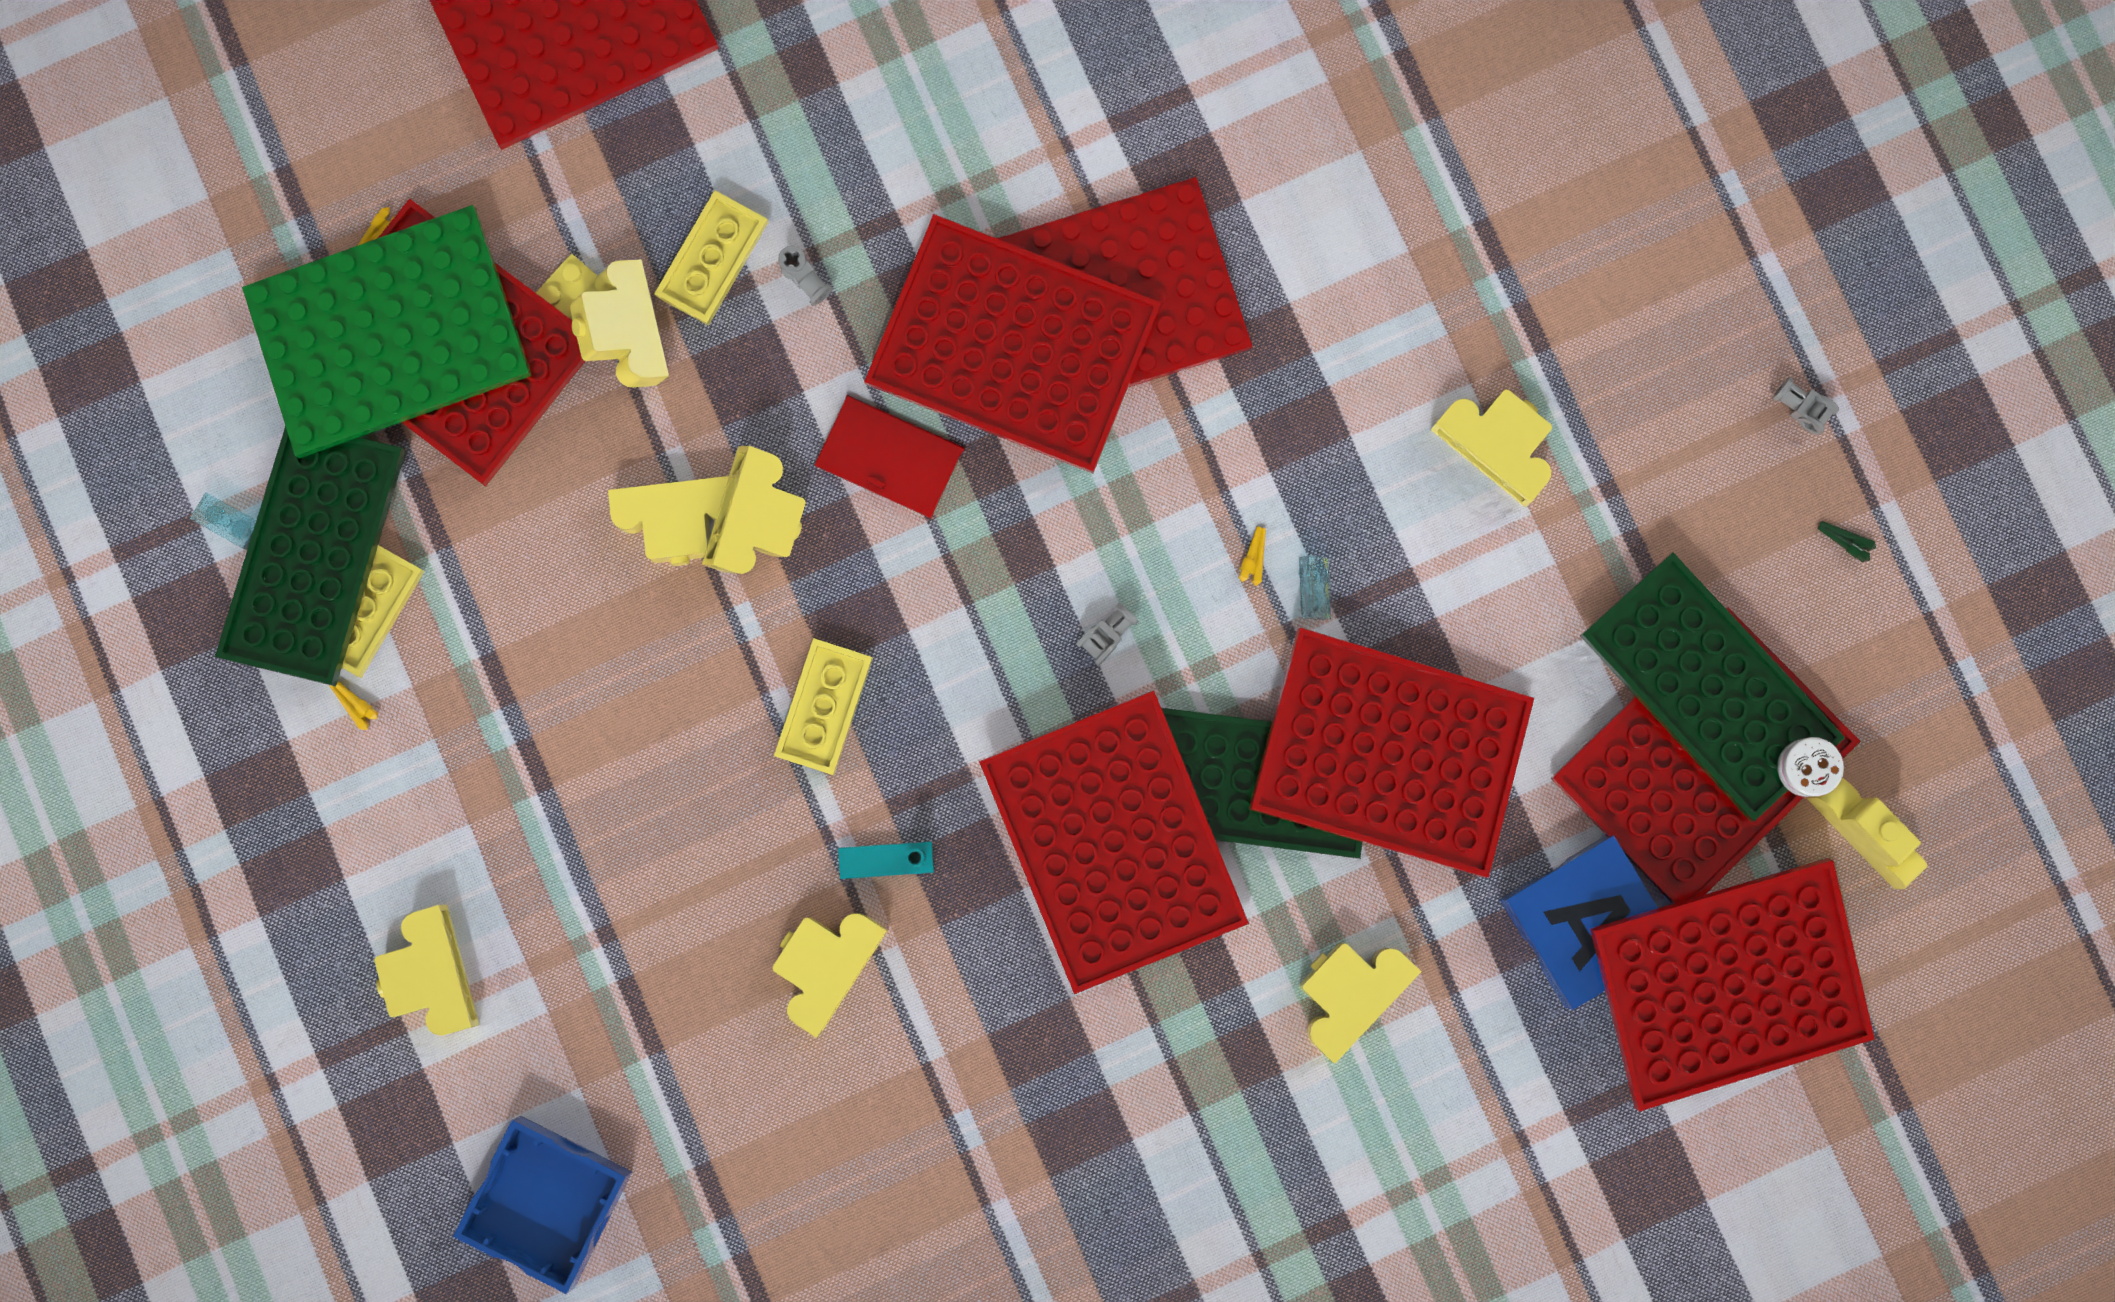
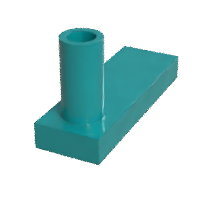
(886, 860)

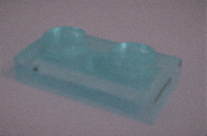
(224, 520)
(1314, 587)

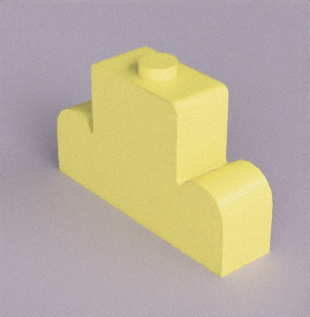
(621, 325)
(1500, 442)
(753, 514)
(671, 516)
(1873, 833)
(825, 966)
(428, 974)
(1352, 994)

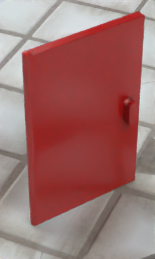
(886, 451)

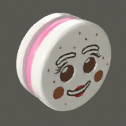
(1810, 767)

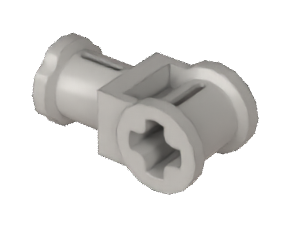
(803, 275)
(1808, 408)
(1105, 635)

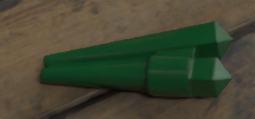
(1849, 541)

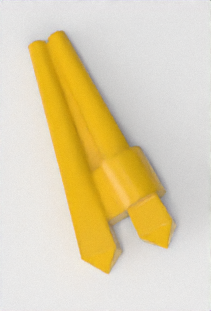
(377, 225)
(1254, 558)
(356, 707)

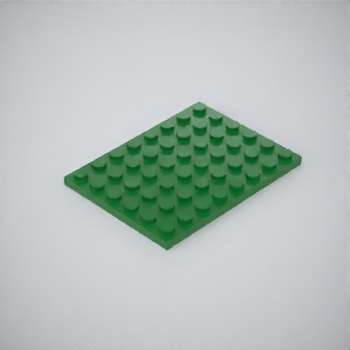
(386, 331)

